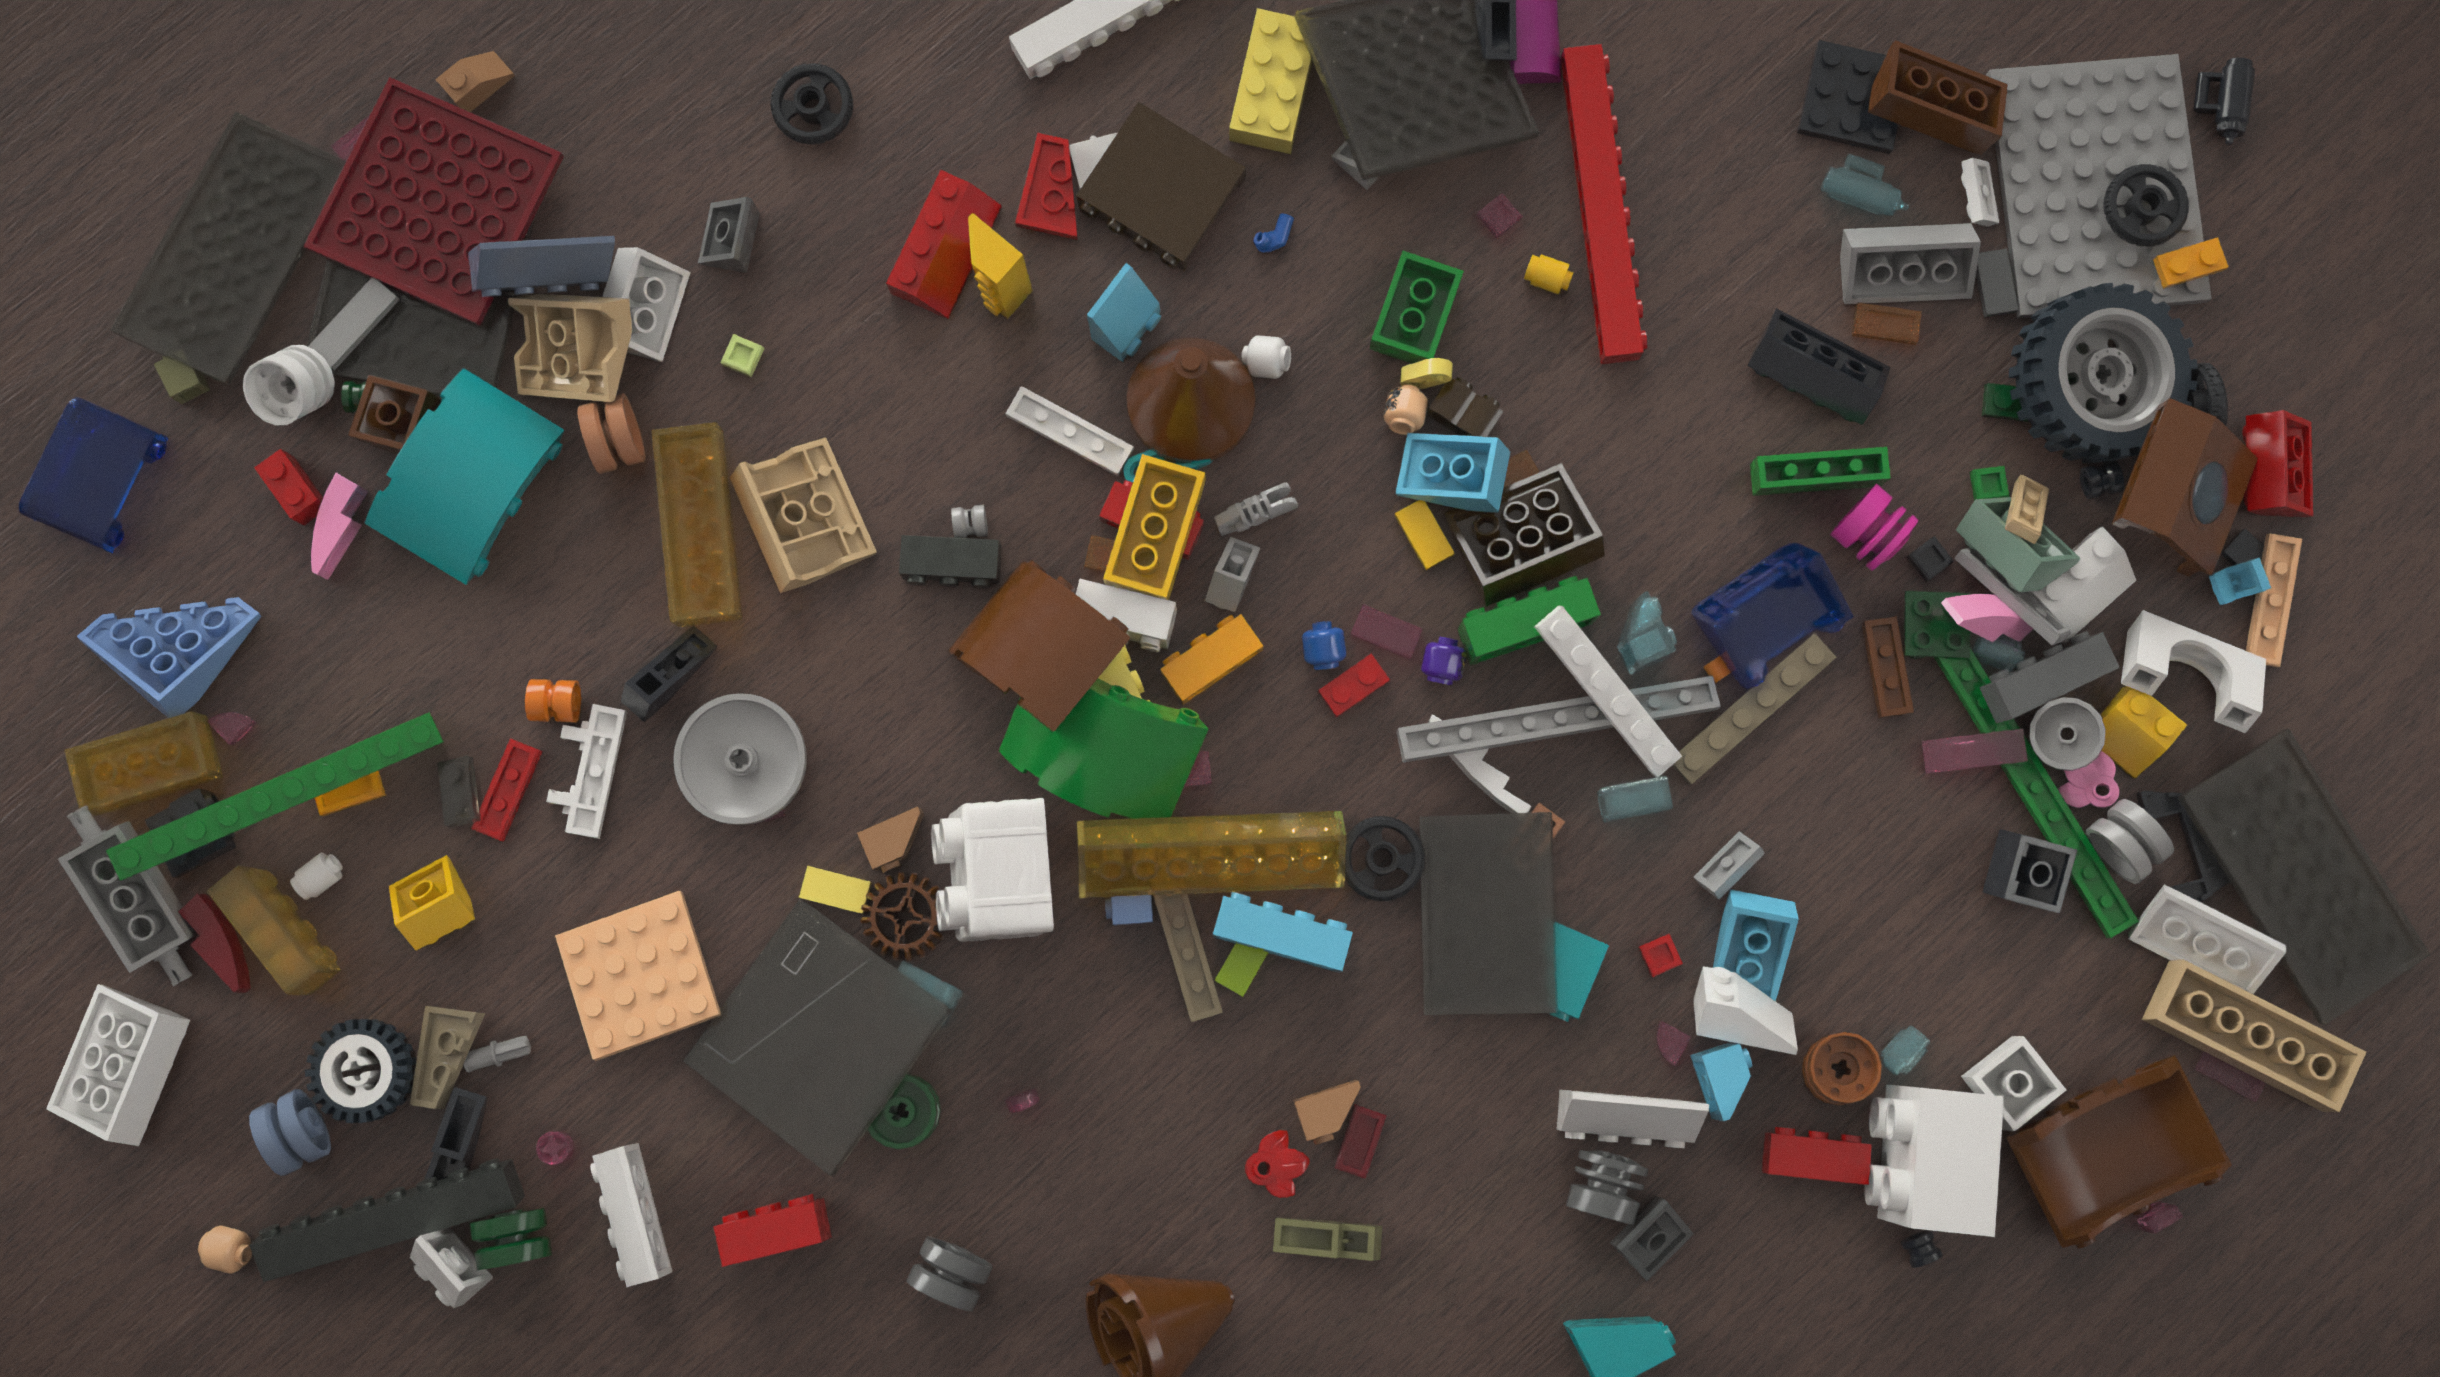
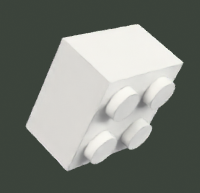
(2019, 1076)

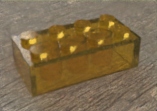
(143, 763)
(274, 930)

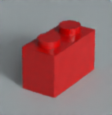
(290, 486)

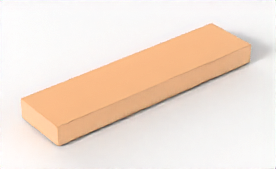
(2273, 606)

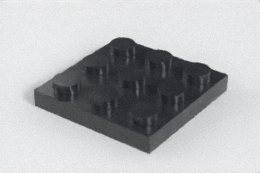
(1840, 99)

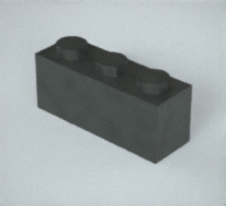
(950, 560)

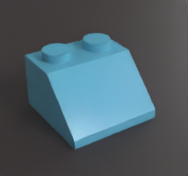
(1722, 1077)

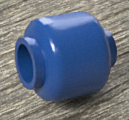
(1324, 645)

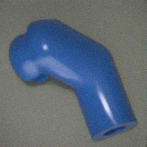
(1277, 238)

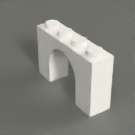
(2232, 671)

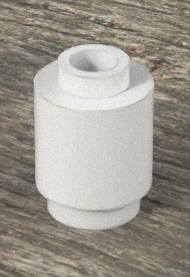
(317, 876)

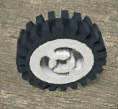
(353, 1040)

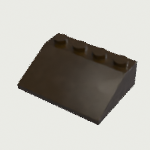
(1531, 539)

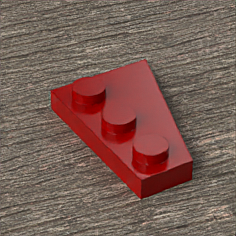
(1048, 190)

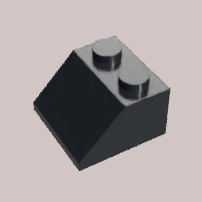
(2029, 871)

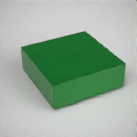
(1989, 483)

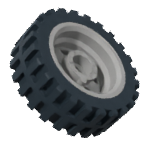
(2143, 340)

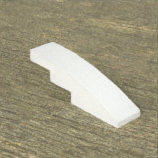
(1487, 778)

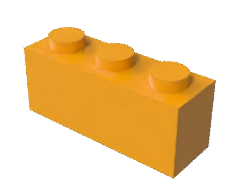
(1211, 658)

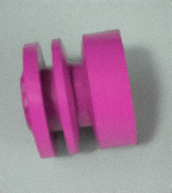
(1874, 527)

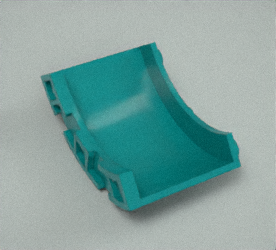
(463, 475)

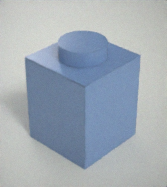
(1129, 909)

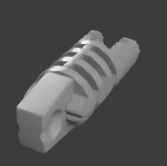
(1256, 510)

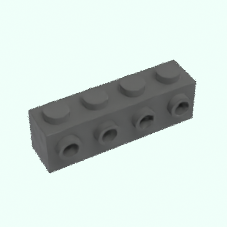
(2049, 677)

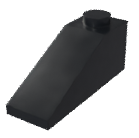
(666, 673)

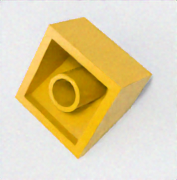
(2138, 730)
(430, 903)

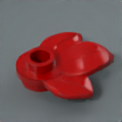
(1281, 1164)

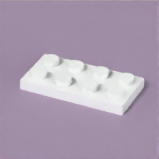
(2194, 932)

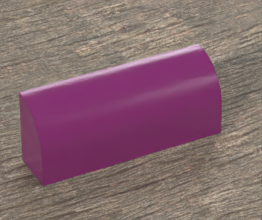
(1537, 42)

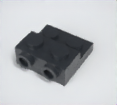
(182, 807)

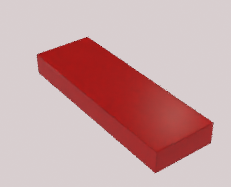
(507, 789)

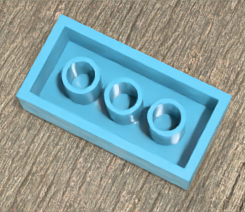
(1283, 934)

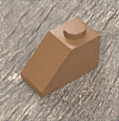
(475, 79)
(891, 840)

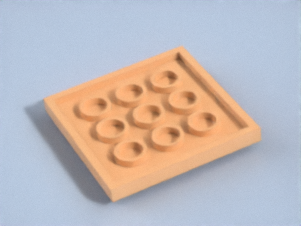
(638, 975)

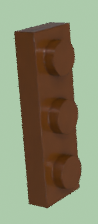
(1887, 667)

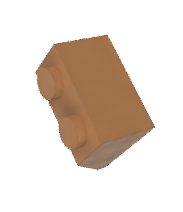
(1325, 1111)

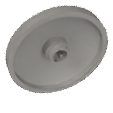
(740, 759)

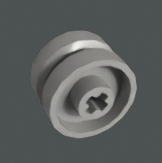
(2071, 714)
(2130, 841)

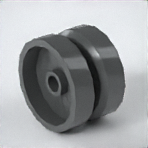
(950, 1273)

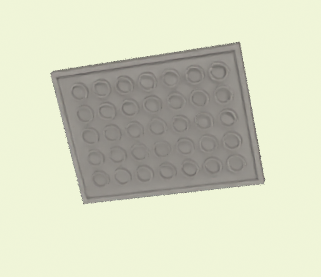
(2059, 151)

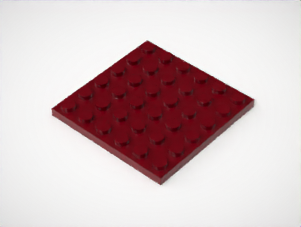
(426, 193)

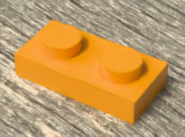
(2190, 263)

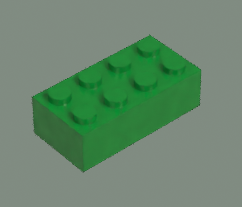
(1513, 622)

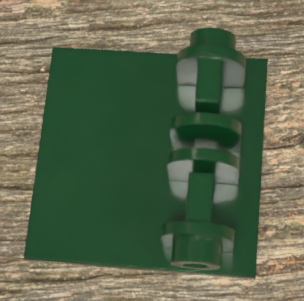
(1931, 629)

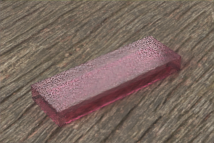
(1974, 750)

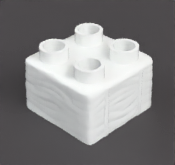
(995, 869)

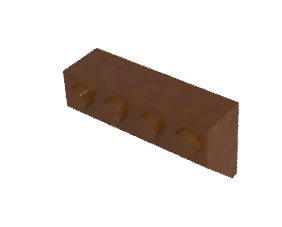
(1939, 98)

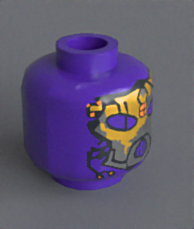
(1444, 661)

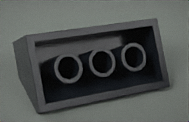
(1819, 367)

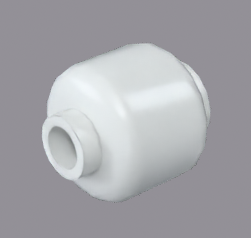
(1266, 357)

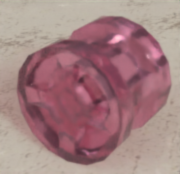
(548, 1148)

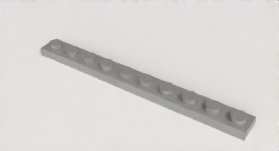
(1548, 720)

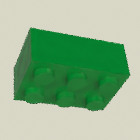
(1416, 308)

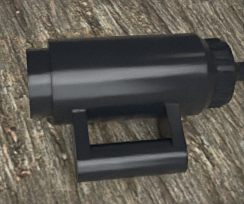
(2233, 98)

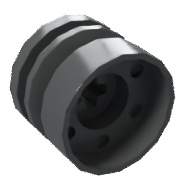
(1607, 1186)

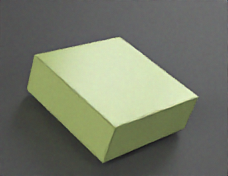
(742, 355)

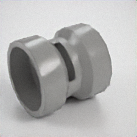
(962, 524)

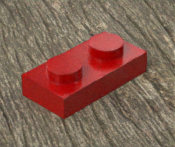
(1353, 685)

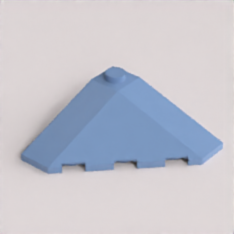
(174, 653)

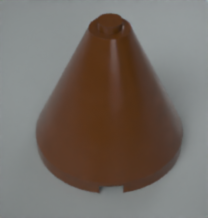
(1191, 400)
(1154, 1322)

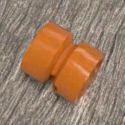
(548, 700)

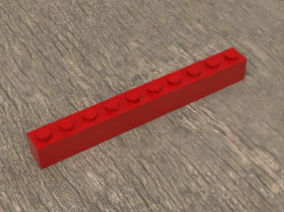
(1602, 205)

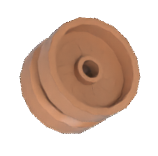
(611, 434)

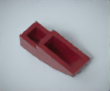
(217, 942)

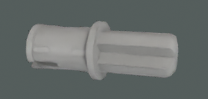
(497, 1053)

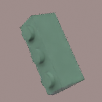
(2019, 561)

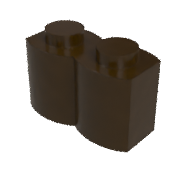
(1464, 410)

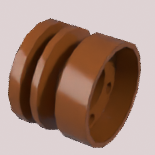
(1858, 1061)

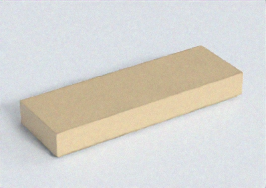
(2027, 509)

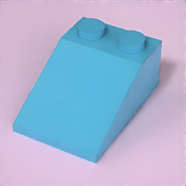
(1123, 314)
(1454, 471)
(1756, 939)

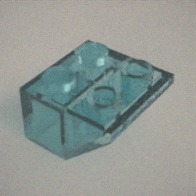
(1644, 636)

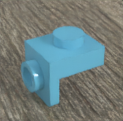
(2239, 581)

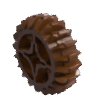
(902, 931)

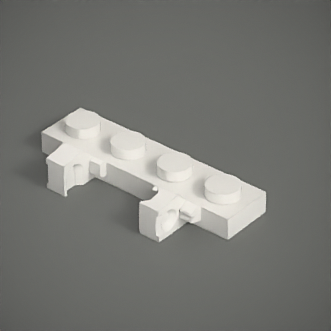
(590, 794)

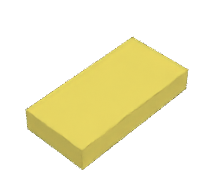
(835, 889)

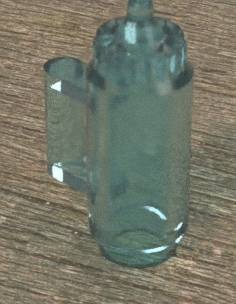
(1863, 190)

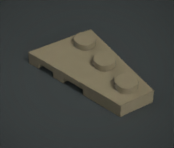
(441, 1053)

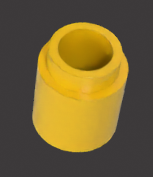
(1548, 274)

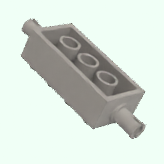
(133, 913)

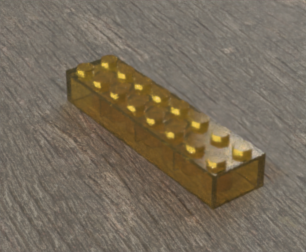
(1211, 854)

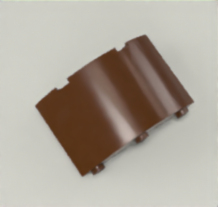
(1040, 643)
(2118, 1151)

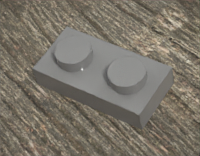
(1729, 865)

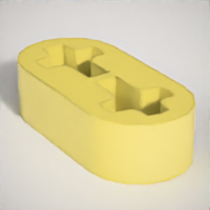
(1427, 373)

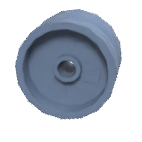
(290, 1132)

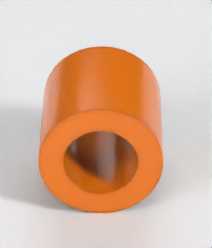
(1717, 669)

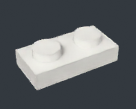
(1980, 192)

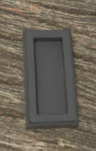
(1996, 283)

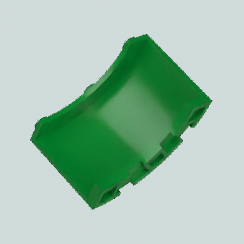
(1110, 752)

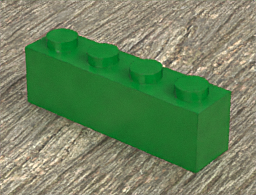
(1819, 471)

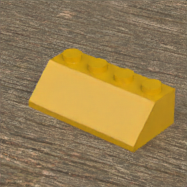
(997, 269)

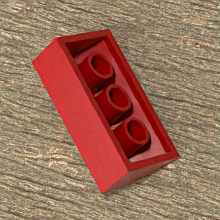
(938, 250)

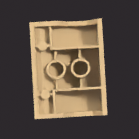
(572, 345)
(802, 514)

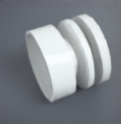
(288, 384)

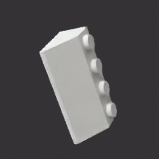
(631, 1214)

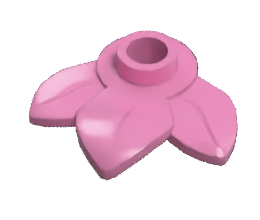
(2083, 783)

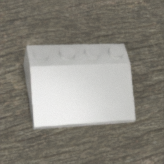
(118, 1066)
(1630, 1117)

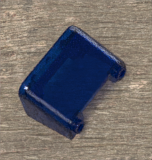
(89, 473)
(1771, 610)

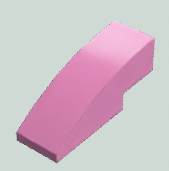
(334, 524)
(1986, 616)

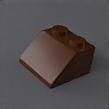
(390, 413)

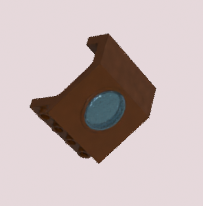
(2187, 484)

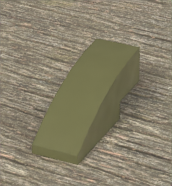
(1328, 1239)

